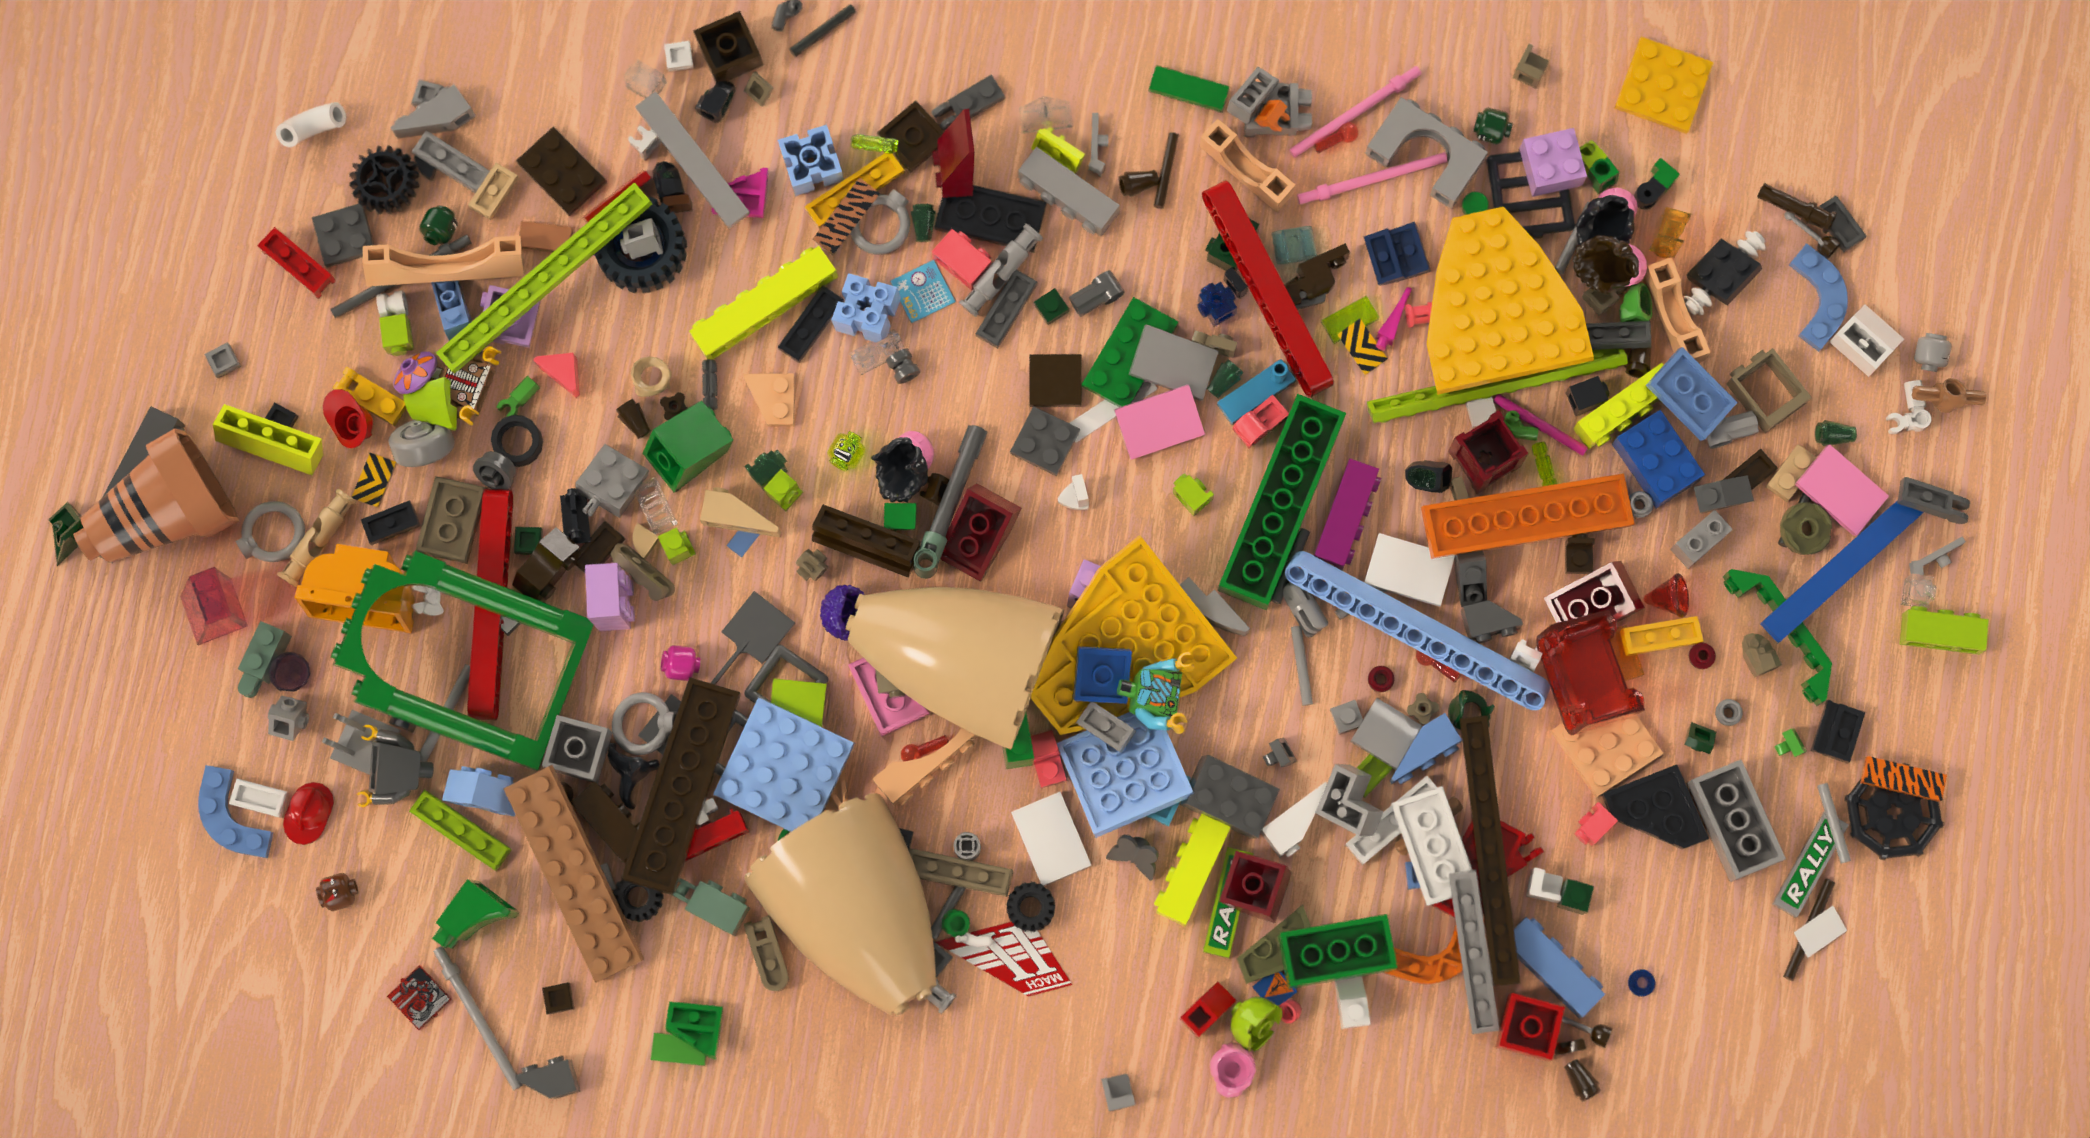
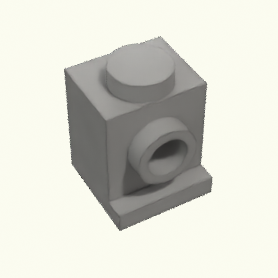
(641, 239)

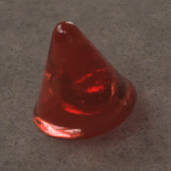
(1670, 596)

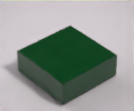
(527, 539)

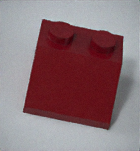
(1255, 886)

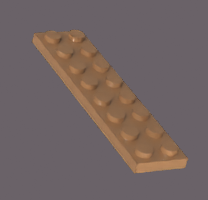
(573, 873)

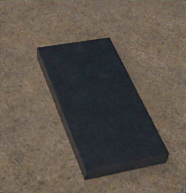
(990, 215)

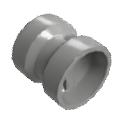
(967, 850)

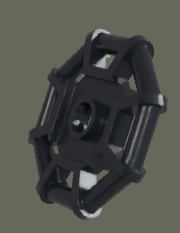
(1890, 828)

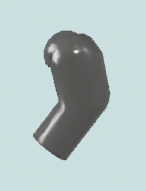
(784, 11)

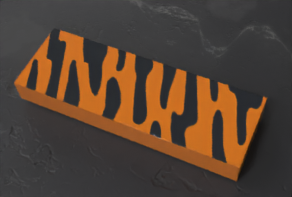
(1903, 778)

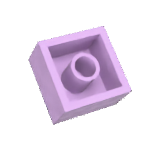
(1553, 162)

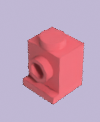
(1595, 825)

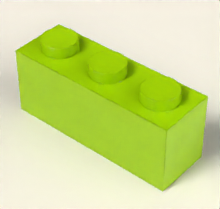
(1944, 630)

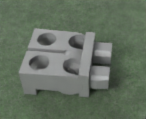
(1292, 97)

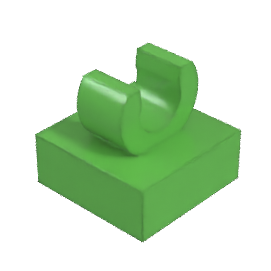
(1792, 743)

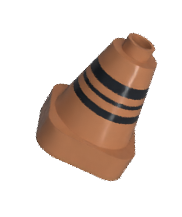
(157, 503)

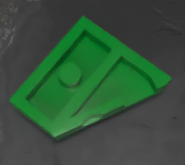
(696, 1025)

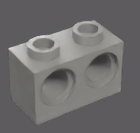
(1701, 539)

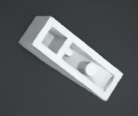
(1290, 827)

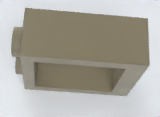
(1784, 374)

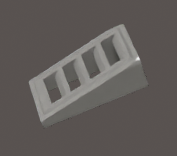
(1243, 108)

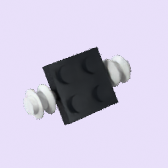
(1724, 272)

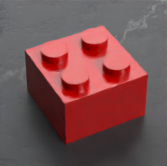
(1530, 1027)

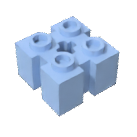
(816, 146)
(873, 321)

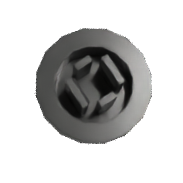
(495, 470)

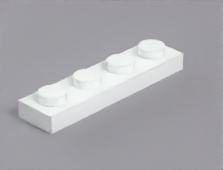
(1367, 846)

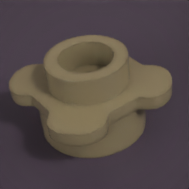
(1430, 708)

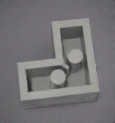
(1344, 803)

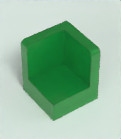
(900, 516)

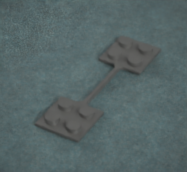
(754, 630)

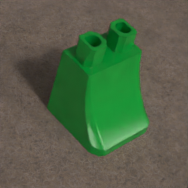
(469, 912)

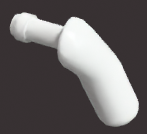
(977, 941)

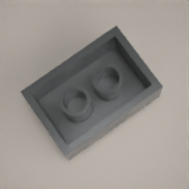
(1230, 796)

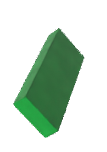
(1189, 88)

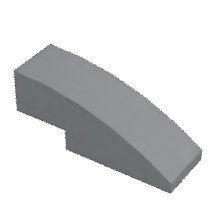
(1215, 609)

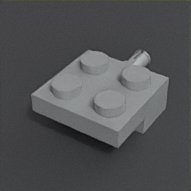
(610, 481)

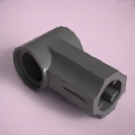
(1102, 290)

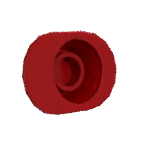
(346, 418)
(308, 813)

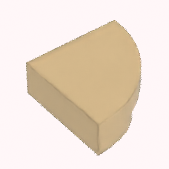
(644, 540)

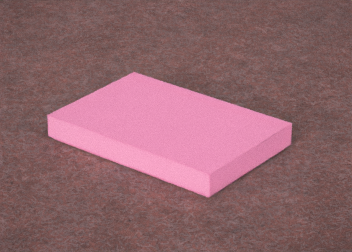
(1159, 422)
(1841, 490)
(887, 712)

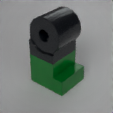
(1650, 192)

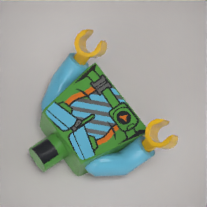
(1156, 693)

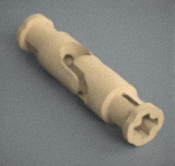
(321, 531)

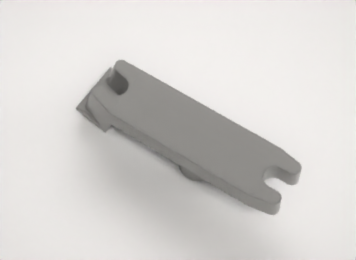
(1097, 140)
(1940, 556)

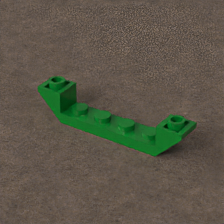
(1816, 687)

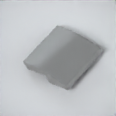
(1386, 733)

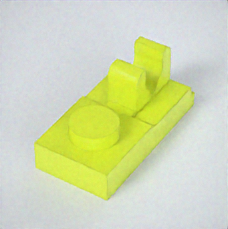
(1058, 149)

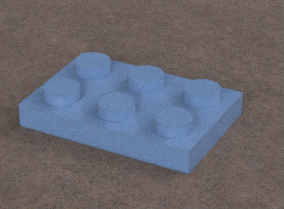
(1691, 394)

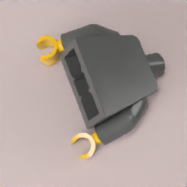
(393, 768)

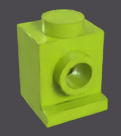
(783, 490)
(1192, 493)
(676, 545)

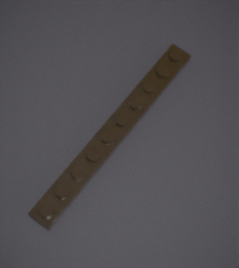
(1489, 851)

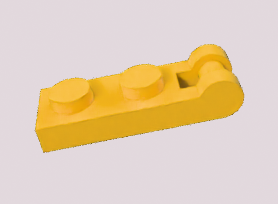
(372, 397)

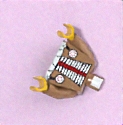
(470, 383)

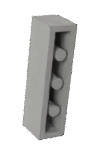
(1068, 192)

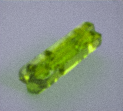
(874, 143)
(1544, 464)

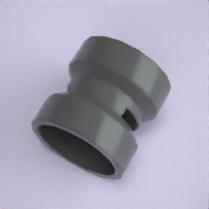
(903, 366)

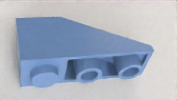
(451, 307)
(1431, 741)

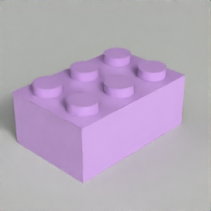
(608, 597)

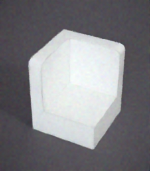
(1544, 886)

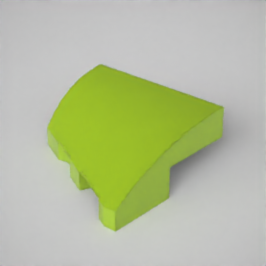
(433, 404)
(800, 698)

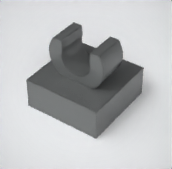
(1280, 753)

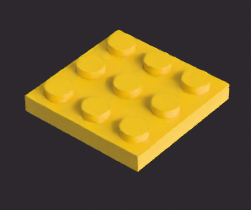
(1663, 85)

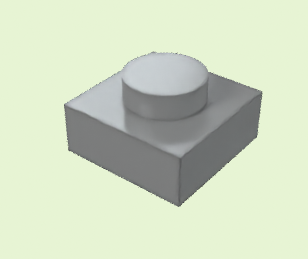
(1346, 717)

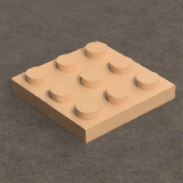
(1608, 752)

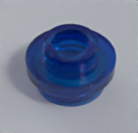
(1633, 986)

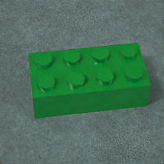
(1337, 951)

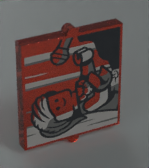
(419, 997)

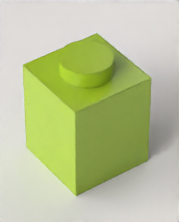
(396, 334)

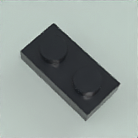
(390, 522)

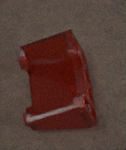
(1586, 673)

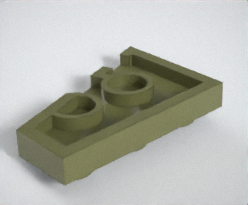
(1265, 955)

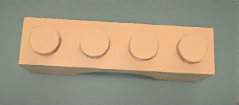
(1262, 180)
(1667, 296)

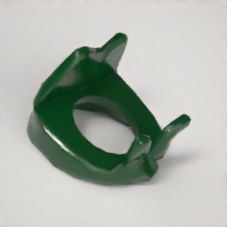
(1456, 707)

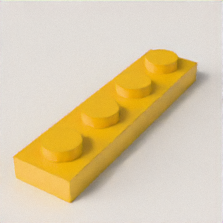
(876, 174)

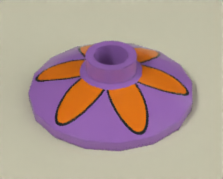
(415, 372)

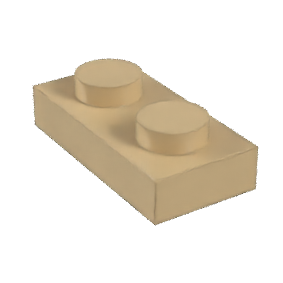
(493, 191)
(1790, 472)

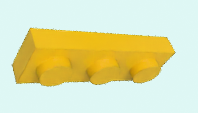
(1661, 636)

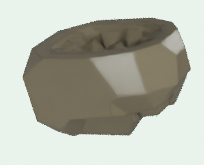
(1759, 654)

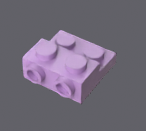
(521, 331)

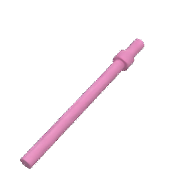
(1395, 84)
(1324, 192)

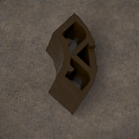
(546, 565)

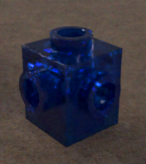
(1216, 303)

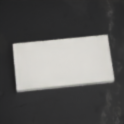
(1431, 842)

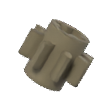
(811, 565)

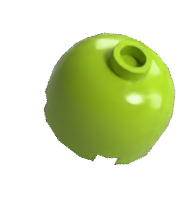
(1253, 1022)

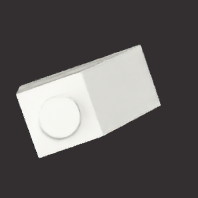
(1352, 1003)

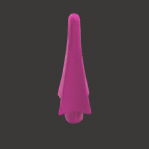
(1388, 330)

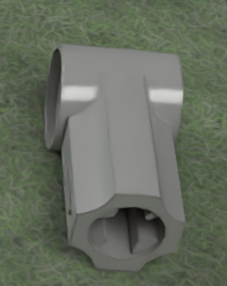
(1733, 428)

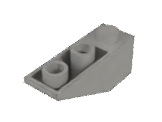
(440, 114)

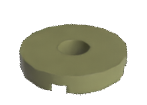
(1792, 528)

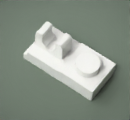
(647, 144)

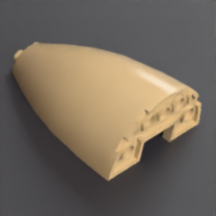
(958, 652)
(852, 902)

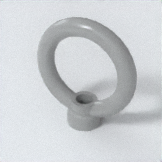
(897, 203)
(249, 546)
(665, 723)

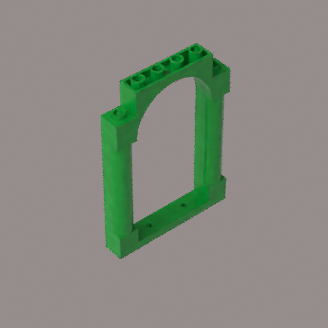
(435, 574)

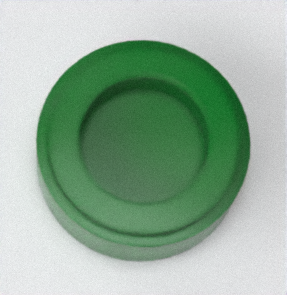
(1474, 203)
(955, 922)

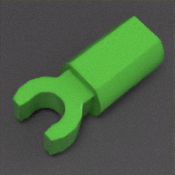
(519, 396)

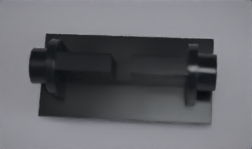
(573, 518)

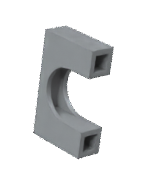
(1408, 122)

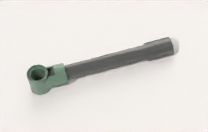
(934, 539)

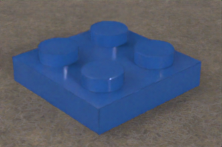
(1099, 674)

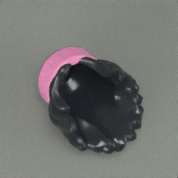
(1608, 215)
(903, 466)

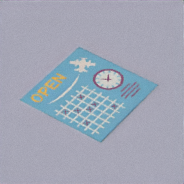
(923, 291)

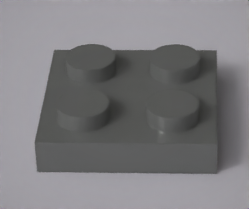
(342, 234)
(1045, 441)

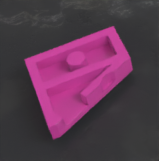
(751, 192)

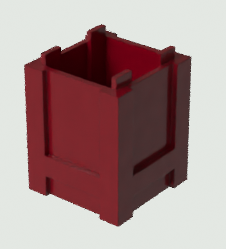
(1491, 438)

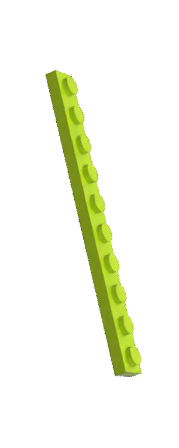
(544, 278)
(1427, 398)

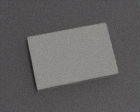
(1173, 361)

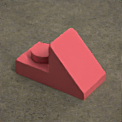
(1047, 759)

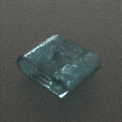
(1294, 245)

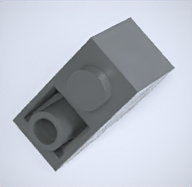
(1471, 577)
(1488, 619)
(553, 1080)

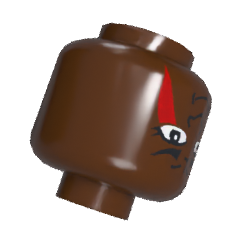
(337, 892)

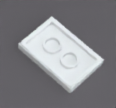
(1408, 570)
(1051, 839)

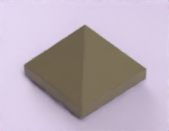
(758, 89)

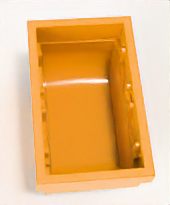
(336, 578)

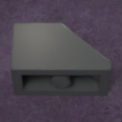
(1723, 494)

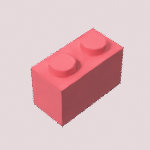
(961, 258)

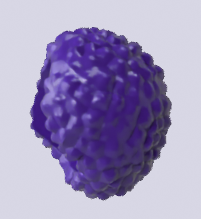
(837, 609)

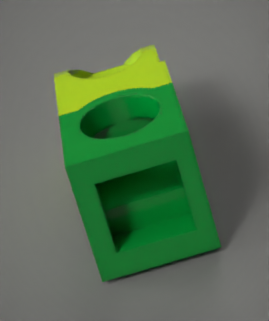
(1598, 167)

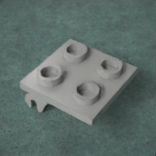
(351, 747)

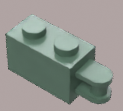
(265, 646)
(713, 905)

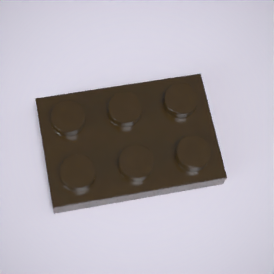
(561, 171)

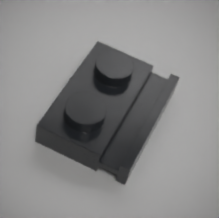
(1838, 731)

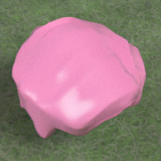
(1232, 1069)

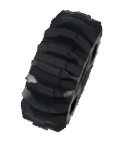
(375, 183)

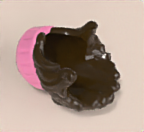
(1609, 264)

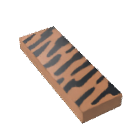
(846, 216)

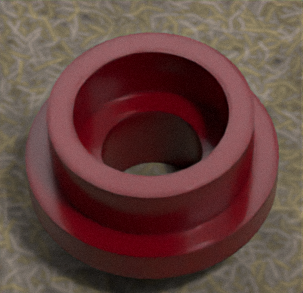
(1696, 661)
(1387, 673)

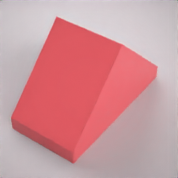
(562, 369)

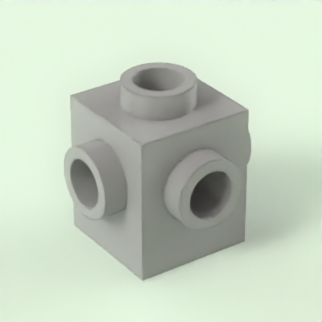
(287, 718)

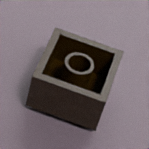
(728, 47)

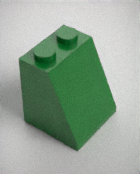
(687, 445)

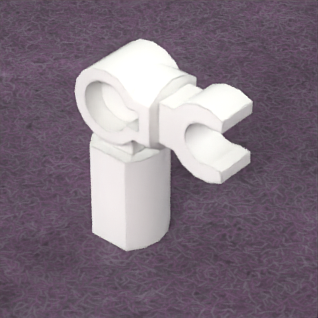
(1917, 419)

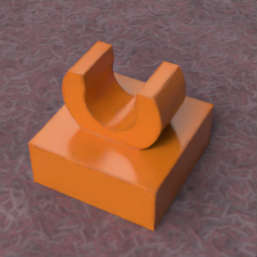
(1271, 113)

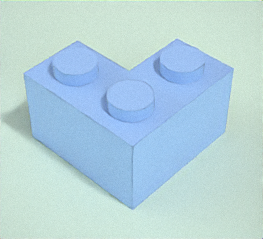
(478, 790)

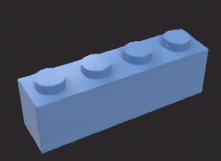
(1555, 969)

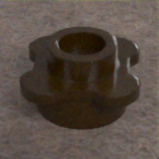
(667, 403)

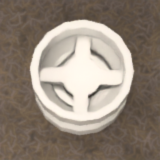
(395, 304)

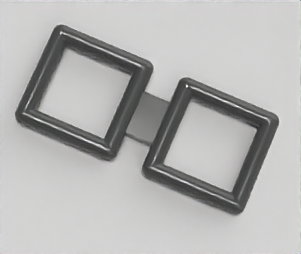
(751, 691)

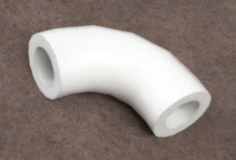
(310, 123)

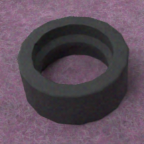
(522, 421)

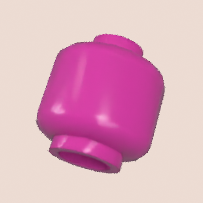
(680, 663)

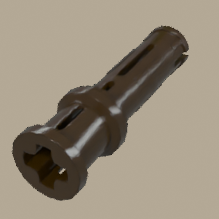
(1806, 211)

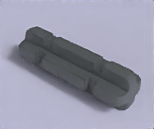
(709, 383)

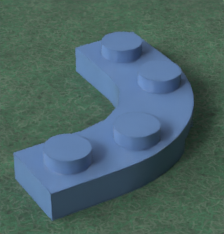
(1831, 293)
(218, 820)

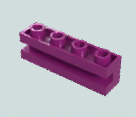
(1346, 513)

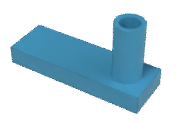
(1256, 391)

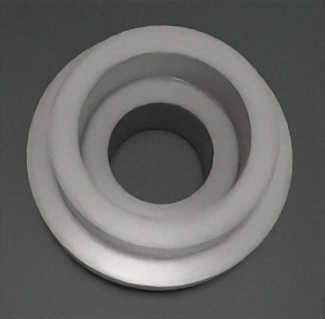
(1645, 499)
(1736, 709)

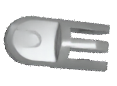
(1304, 609)

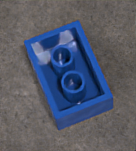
(1658, 458)

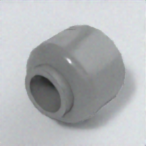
(1932, 352)

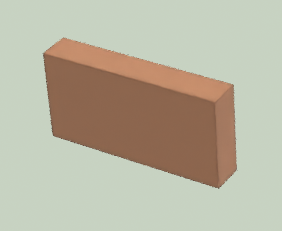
(543, 236)

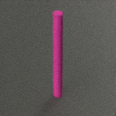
(1541, 425)

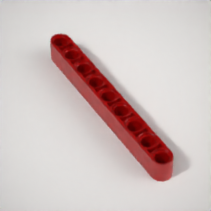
(1267, 288)
(487, 635)

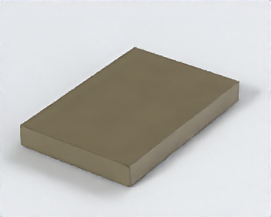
(450, 520)

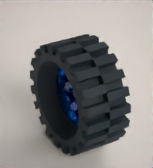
(652, 269)

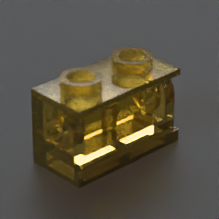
(1667, 231)

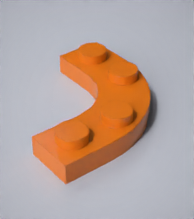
(1432, 968)

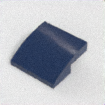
(1397, 254)

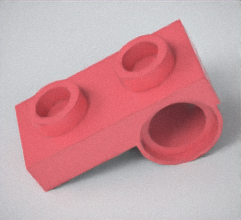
(1260, 421)

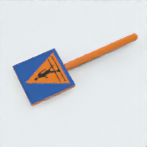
(1274, 988)

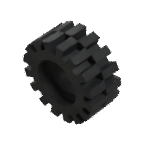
(637, 913)
(1030, 923)

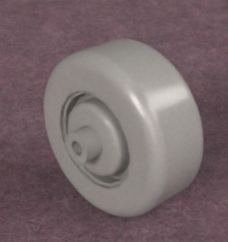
(420, 443)

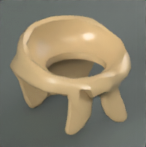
(641, 388)

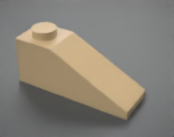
(728, 512)

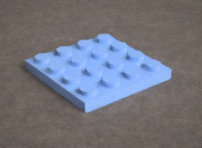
(783, 767)
(1128, 784)

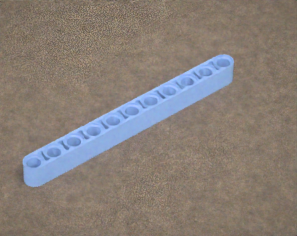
(1431, 631)

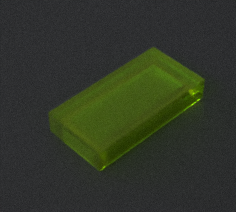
(1343, 318)

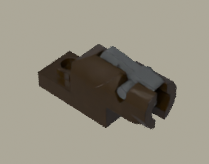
(1316, 277)

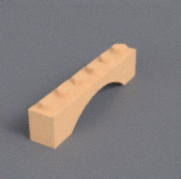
(394, 266)
(903, 777)

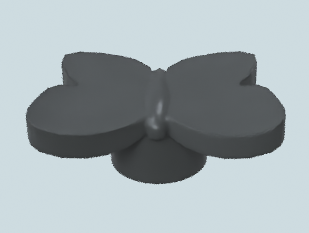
(1137, 851)

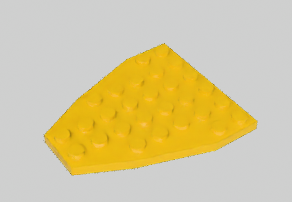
(1499, 307)
(1131, 607)

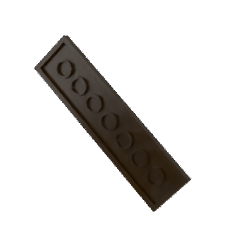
(681, 786)

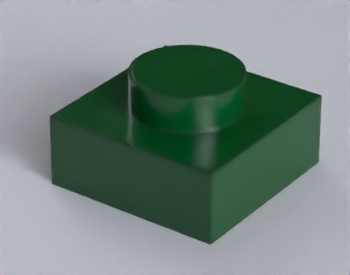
(1051, 306)
(1700, 738)

